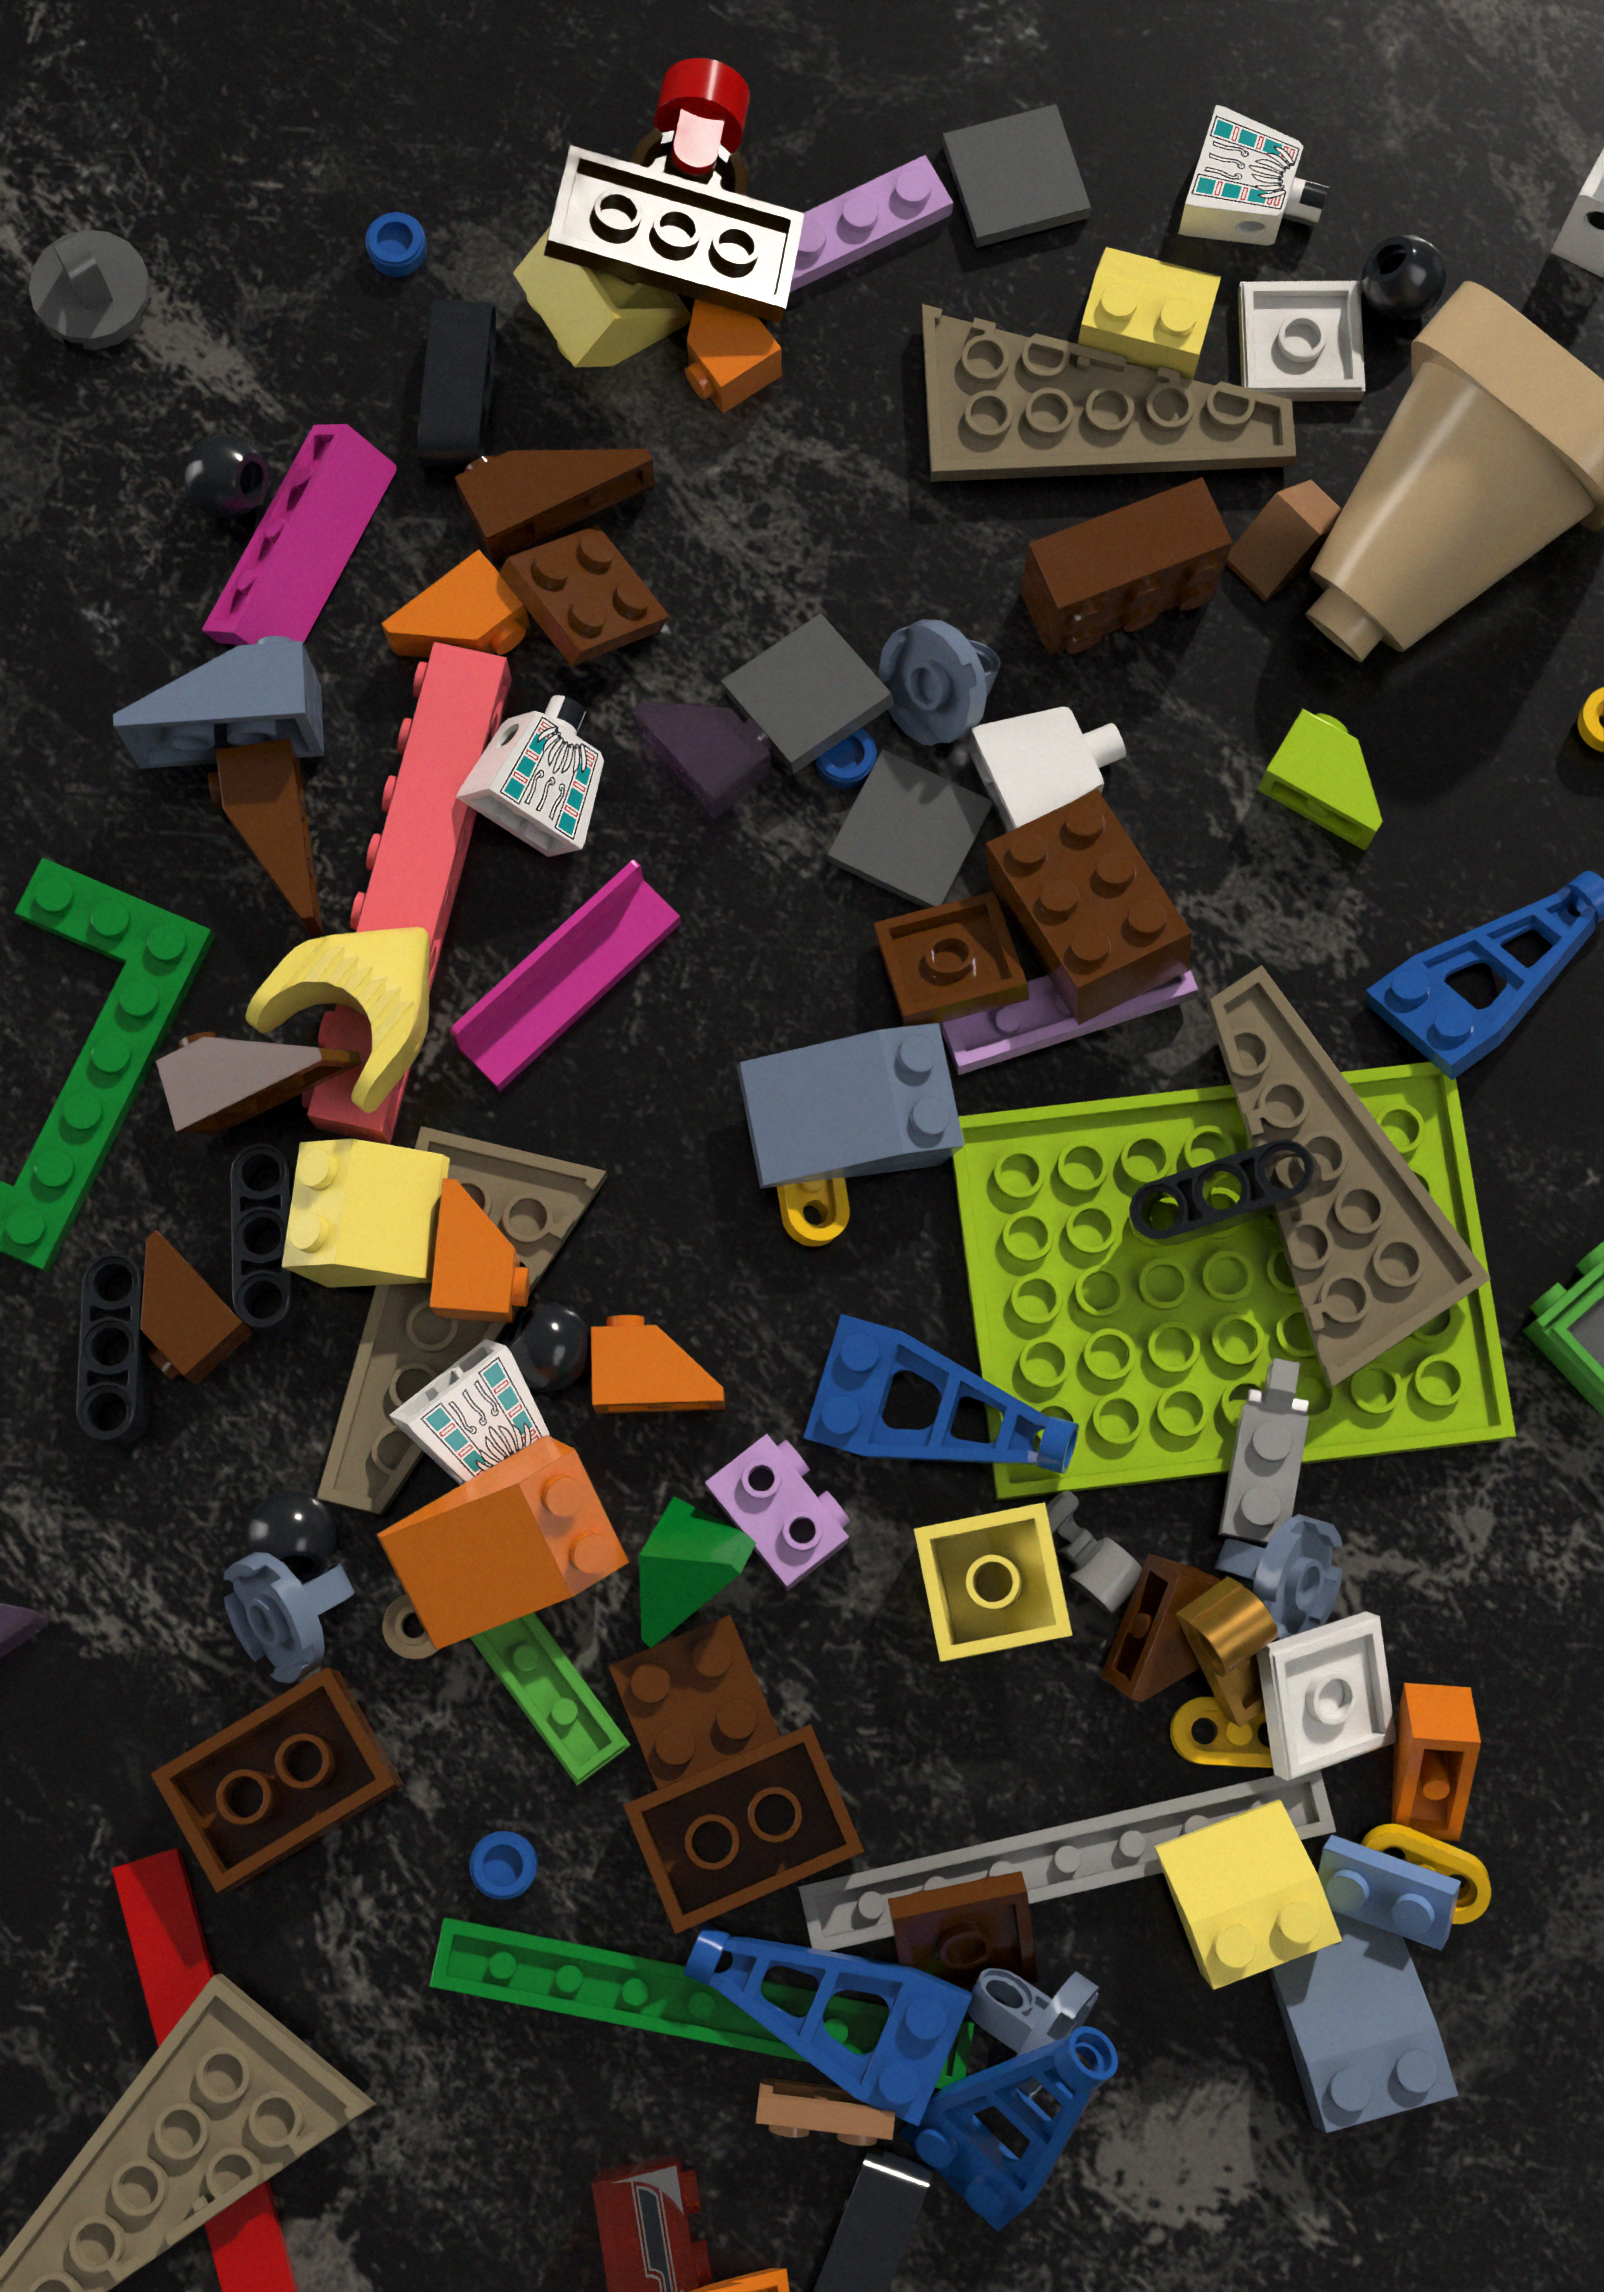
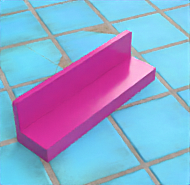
(303, 539)
(564, 977)

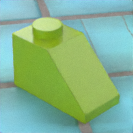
(1324, 778)

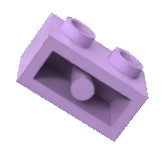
(779, 1511)

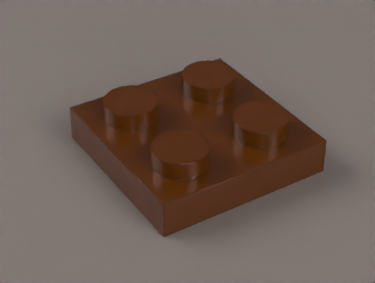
(584, 595)
(951, 961)
(694, 1701)
(966, 1930)

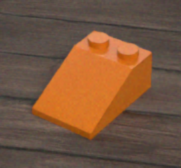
(504, 1544)

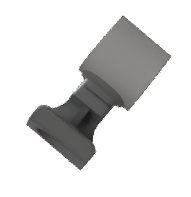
(1099, 1567)

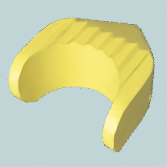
(368, 971)

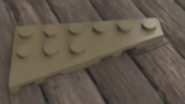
(1065, 409)
(1372, 1243)
(407, 1346)
(192, 2135)

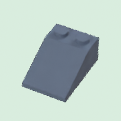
(231, 701)
(851, 1107)
(1361, 2028)

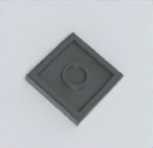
(1016, 175)
(808, 692)
(910, 831)

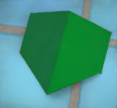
(685, 1566)

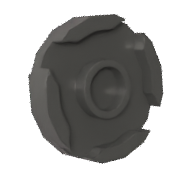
(90, 289)

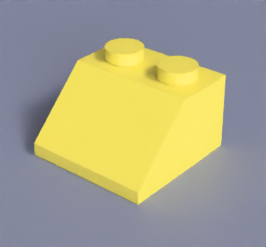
(1149, 311)
(594, 313)
(364, 1213)
(993, 1582)
(1247, 1894)

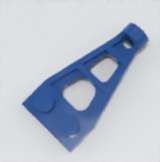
(1443, 1022)
(858, 1384)
(913, 2043)
(975, 2159)

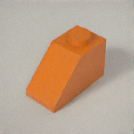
(729, 355)
(462, 609)
(474, 1264)
(646, 1371)
(1434, 1759)

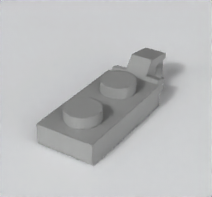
(1266, 1457)

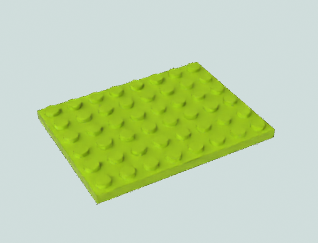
(1168, 1340)

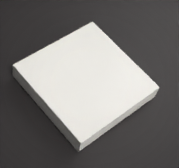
(1302, 339)
(1326, 1695)

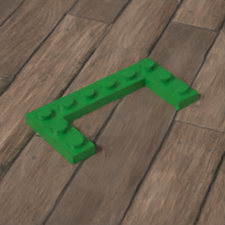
(160, 965)

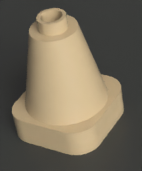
(1469, 479)

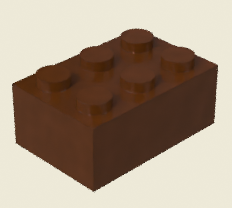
(1125, 567)
(1089, 906)
(277, 1780)
(743, 1828)

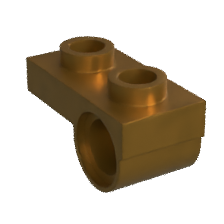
(1225, 1634)

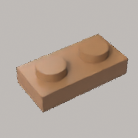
(798, 2107)

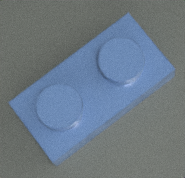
(1388, 1892)

